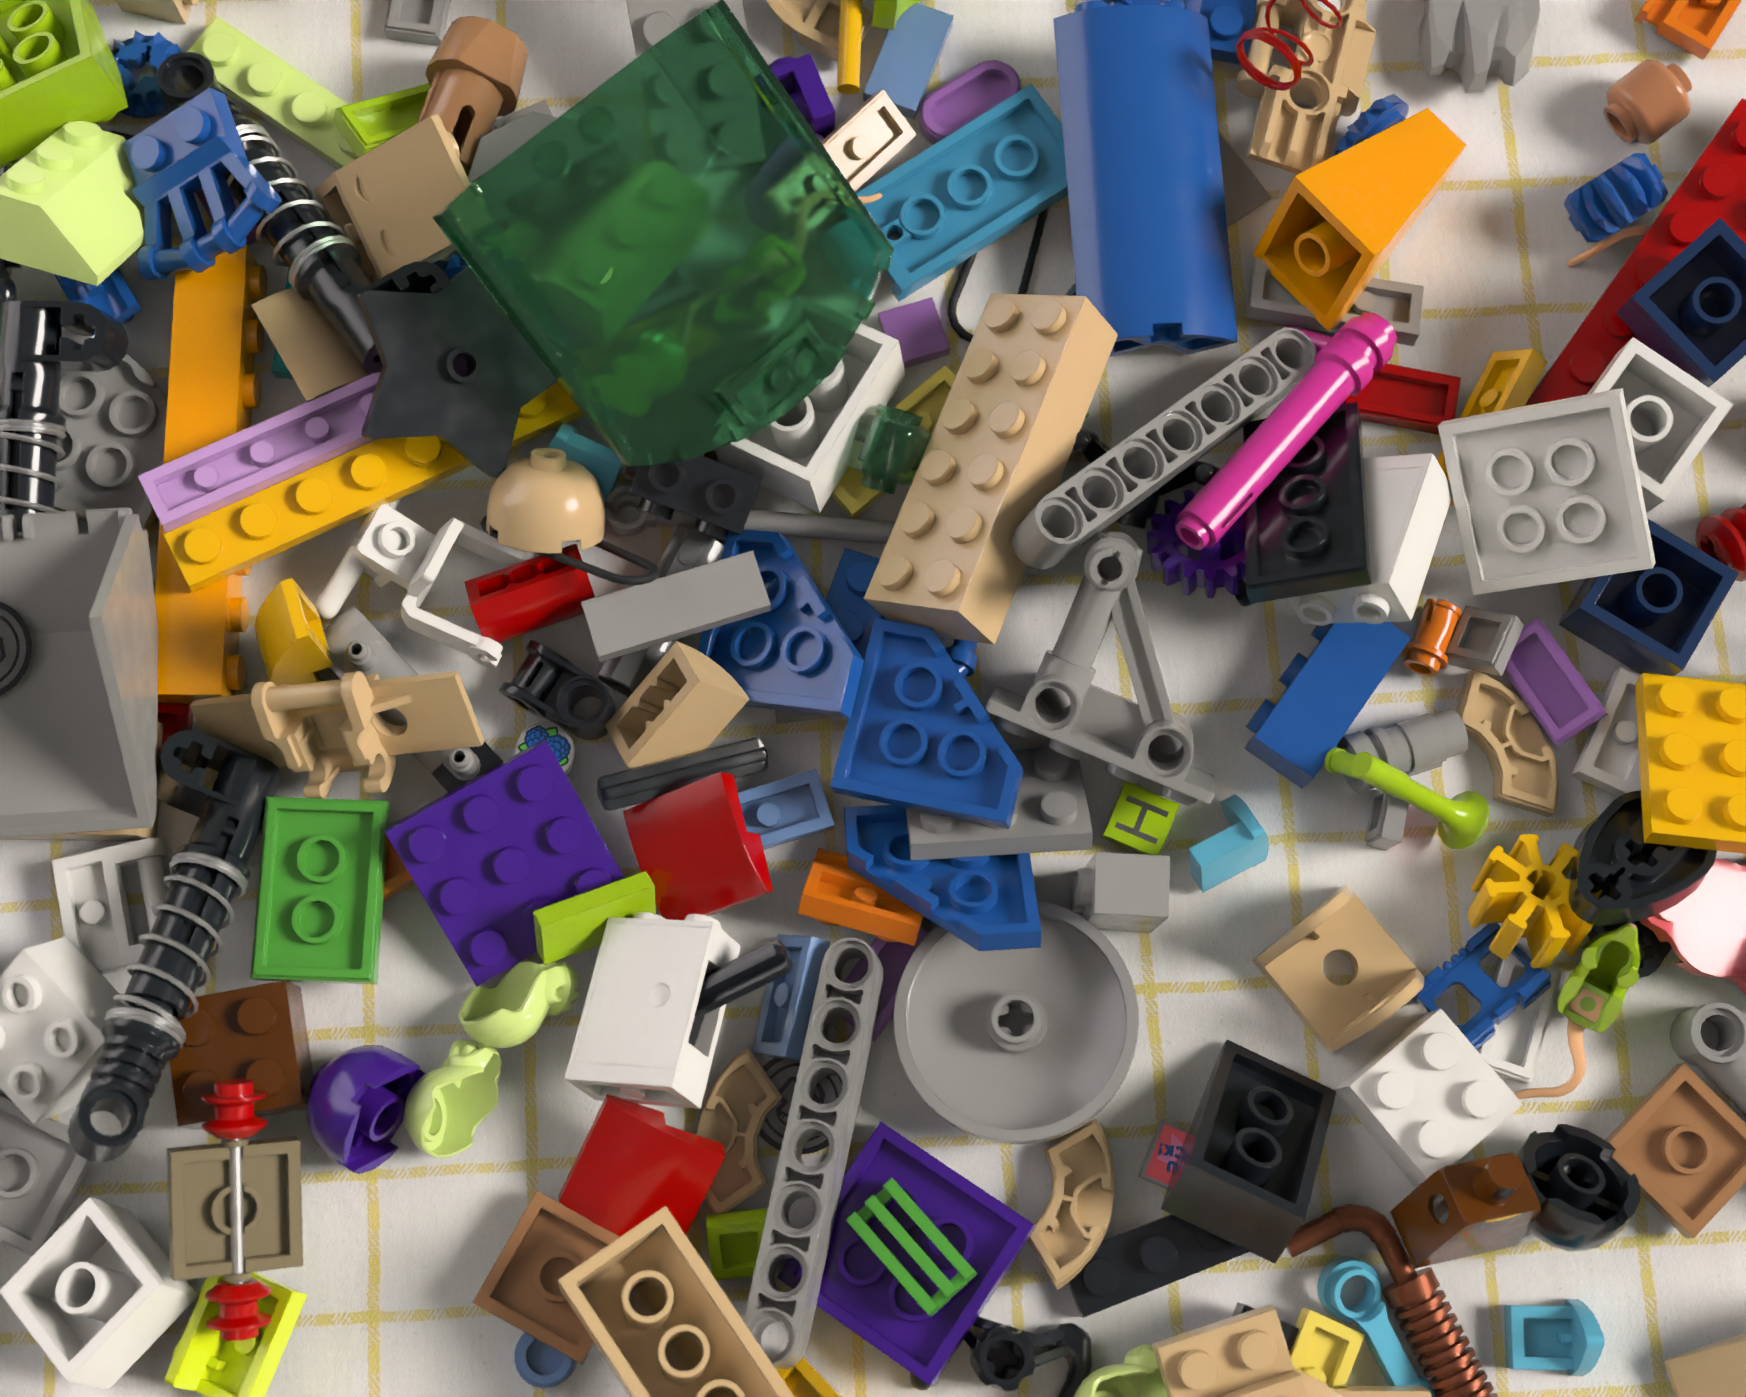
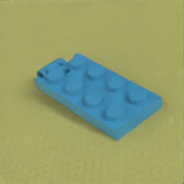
(970, 189)

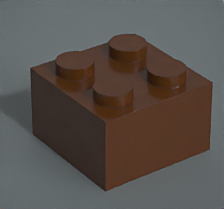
(244, 1036)

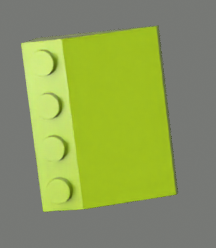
(52, 72)

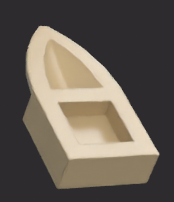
(816, 22)

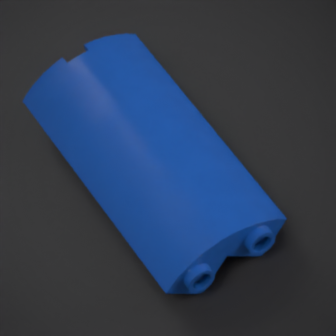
(1145, 174)

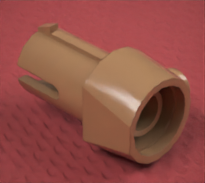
(474, 80)

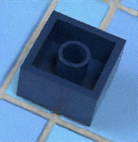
(1696, 306)
(1653, 614)

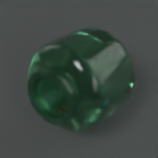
(888, 448)

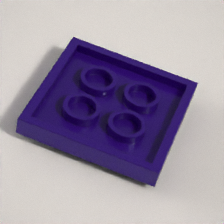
(499, 854)
(870, 1298)

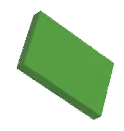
(320, 890)

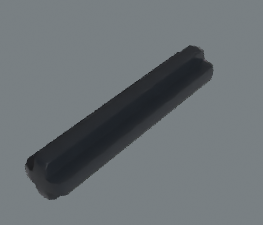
(656, 779)

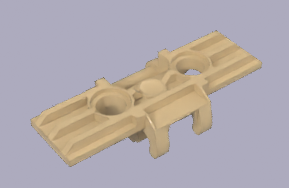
(1333, 84)
(348, 728)

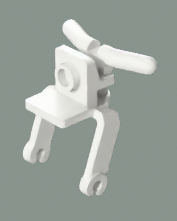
(412, 557)

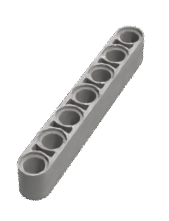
(1162, 449)
(805, 1121)

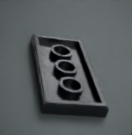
(1312, 519)

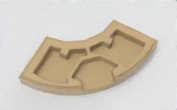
(1513, 744)
(735, 1117)
(1078, 1205)

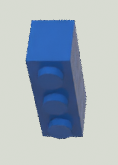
(1322, 696)

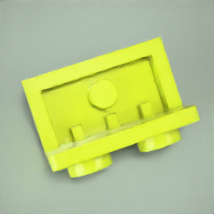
(234, 1367)

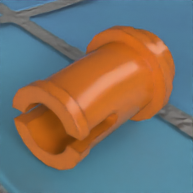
(1428, 648)

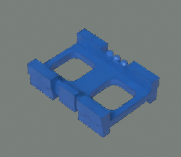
(1495, 1001)

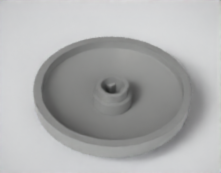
(1018, 1037)

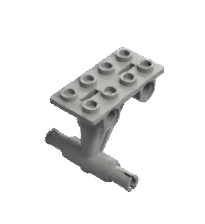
(1099, 719)

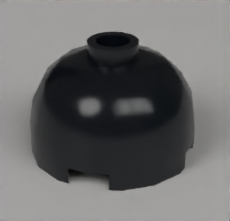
(1578, 1187)

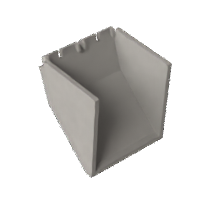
(86, 711)

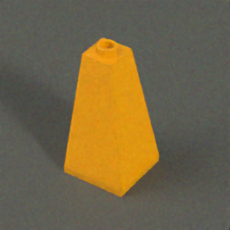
(1354, 211)

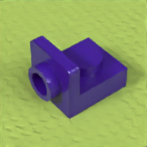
(807, 91)

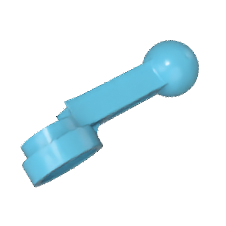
(1370, 1317)

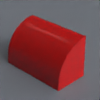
(528, 596)

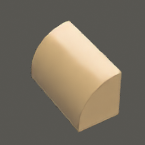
(308, 344)
(675, 708)

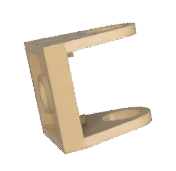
(1380, 979)

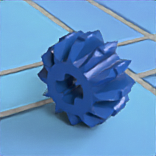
(1616, 198)

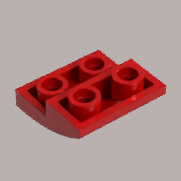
(698, 849)
(637, 1167)

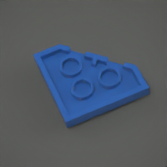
(798, 650)
(923, 734)
(975, 898)

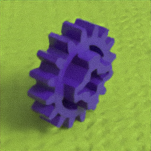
(1205, 568)

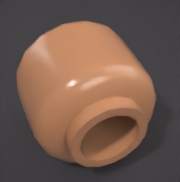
(1648, 101)

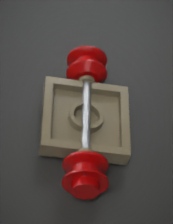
(235, 1209)

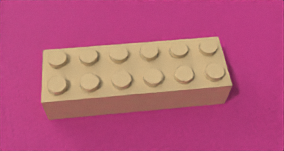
(991, 463)

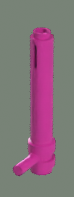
(1341, 370)

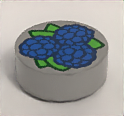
(556, 737)

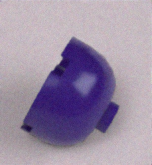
(360, 1105)

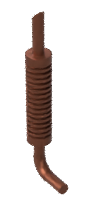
(1413, 1296)

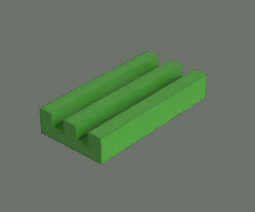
(876, 1207)

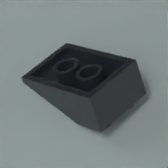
(1251, 1153)

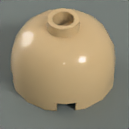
(546, 503)

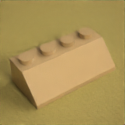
(667, 1319)

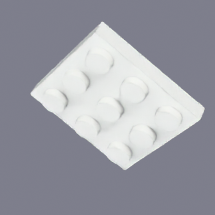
(1547, 493)

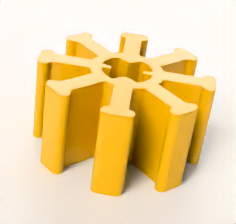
(1529, 901)

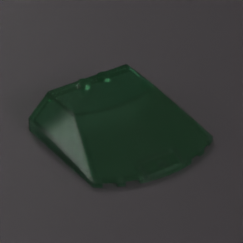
(677, 247)

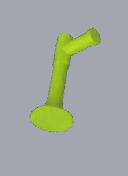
(1460, 818)

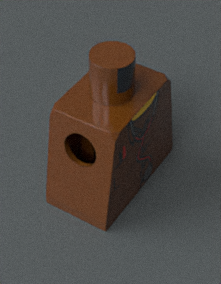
(1486, 1206)

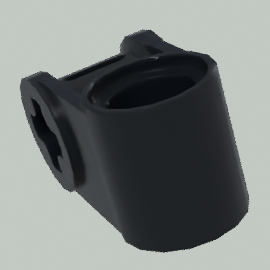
(551, 689)

